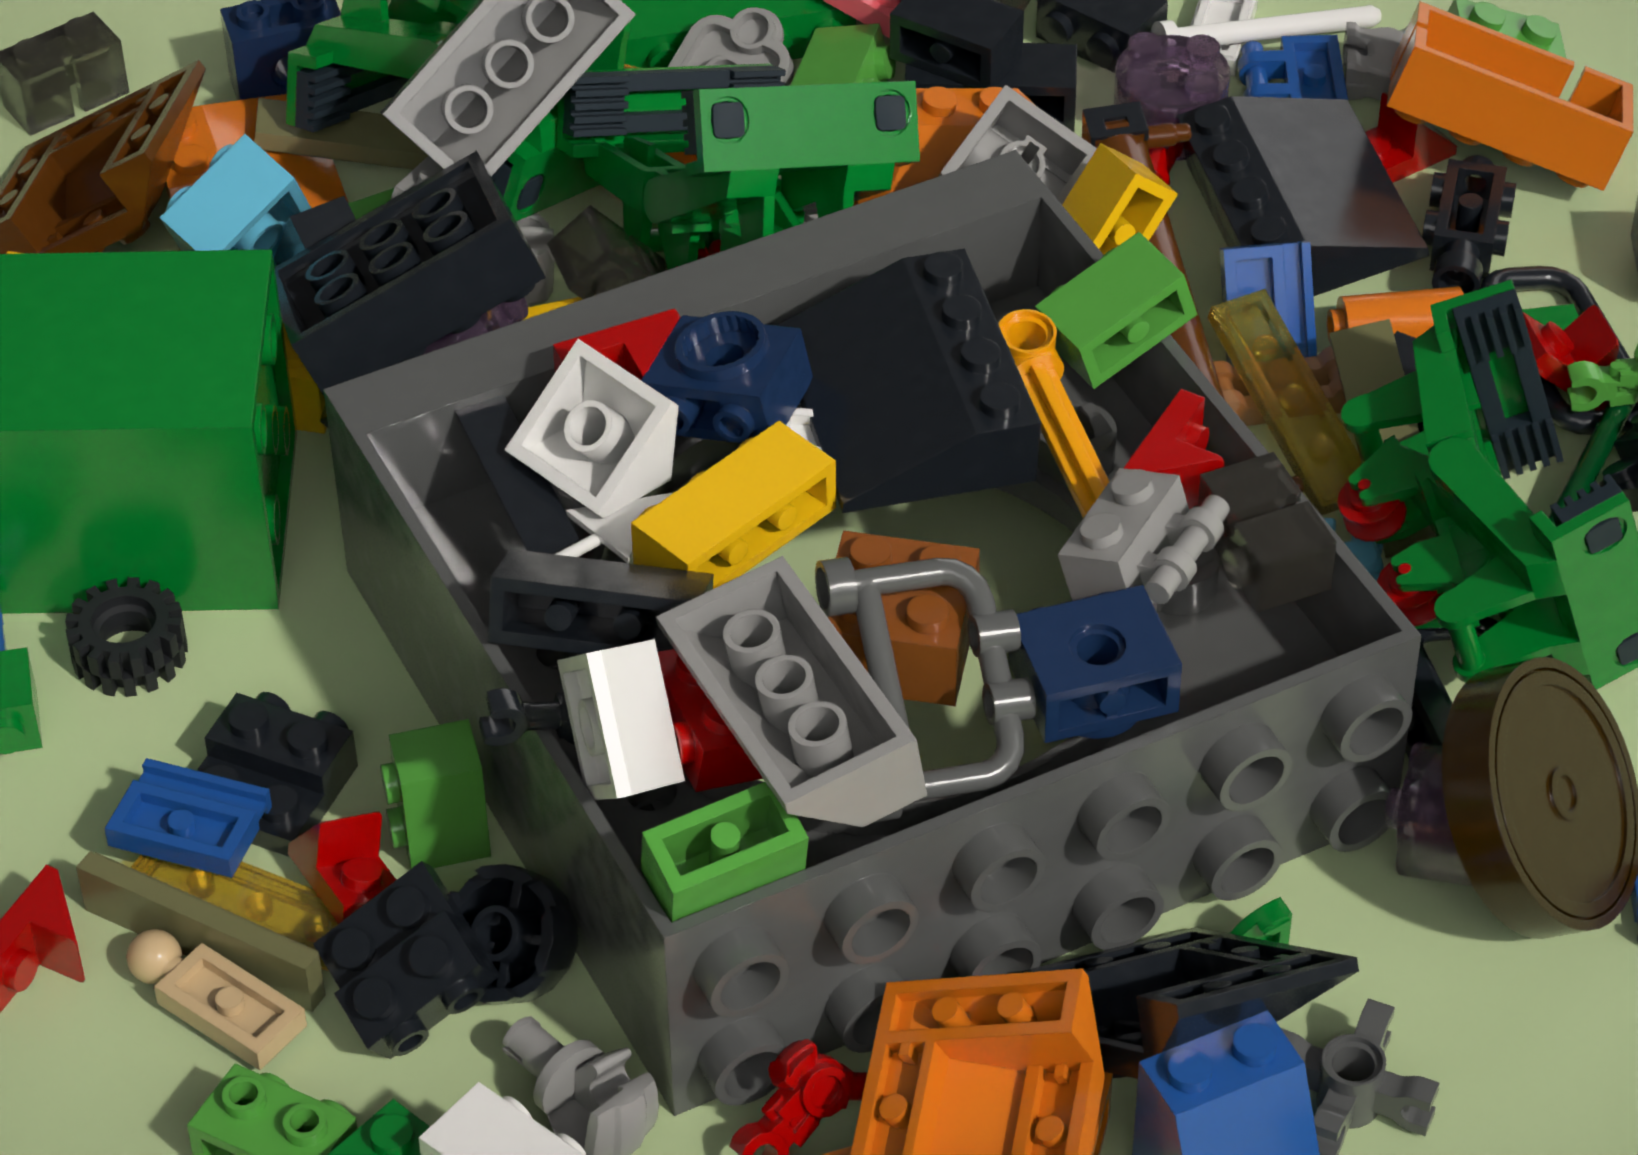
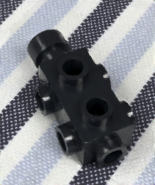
(1468, 224)

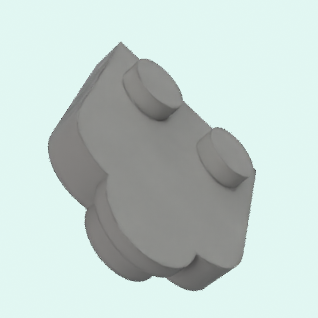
(748, 38)

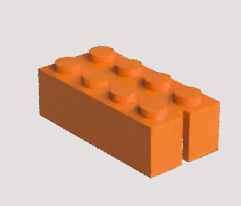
(1508, 97)

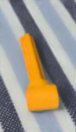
(1032, 346)

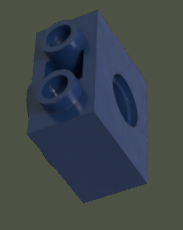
(262, 35)
(731, 375)
(1097, 664)

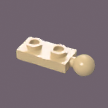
(216, 997)

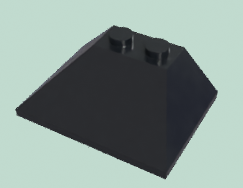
(1193, 984)

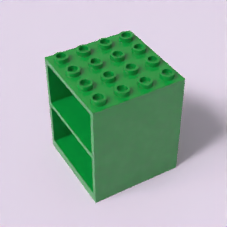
(143, 427)

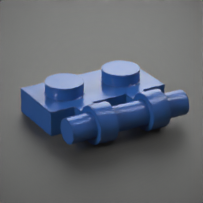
(1305, 62)

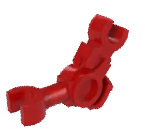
(808, 1090)

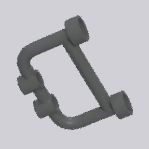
(990, 636)

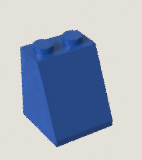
(1226, 1096)

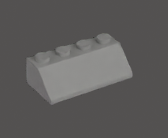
(501, 75)
(797, 698)

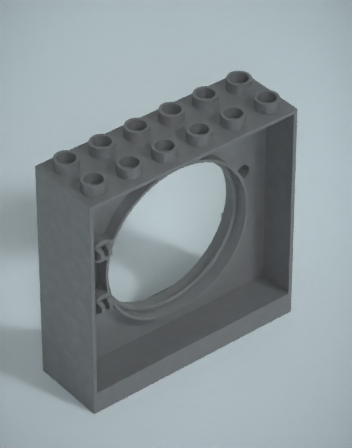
(1276, 747)

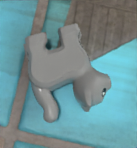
(1369, 59)

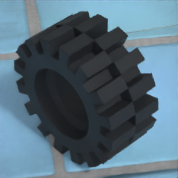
(133, 661)

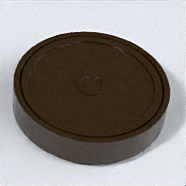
(1541, 798)

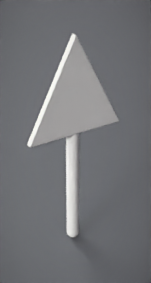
(611, 531)

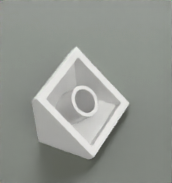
(598, 433)
(621, 720)

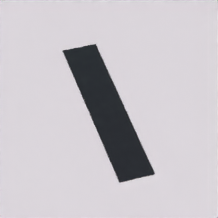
(523, 491)

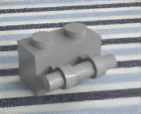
(1141, 537)

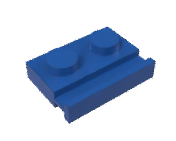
(1285, 275)
(188, 817)

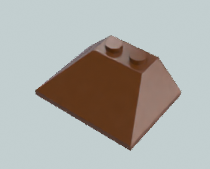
(99, 173)

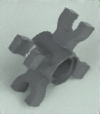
(1356, 1086)

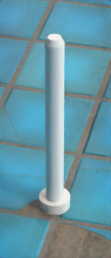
(1276, 26)

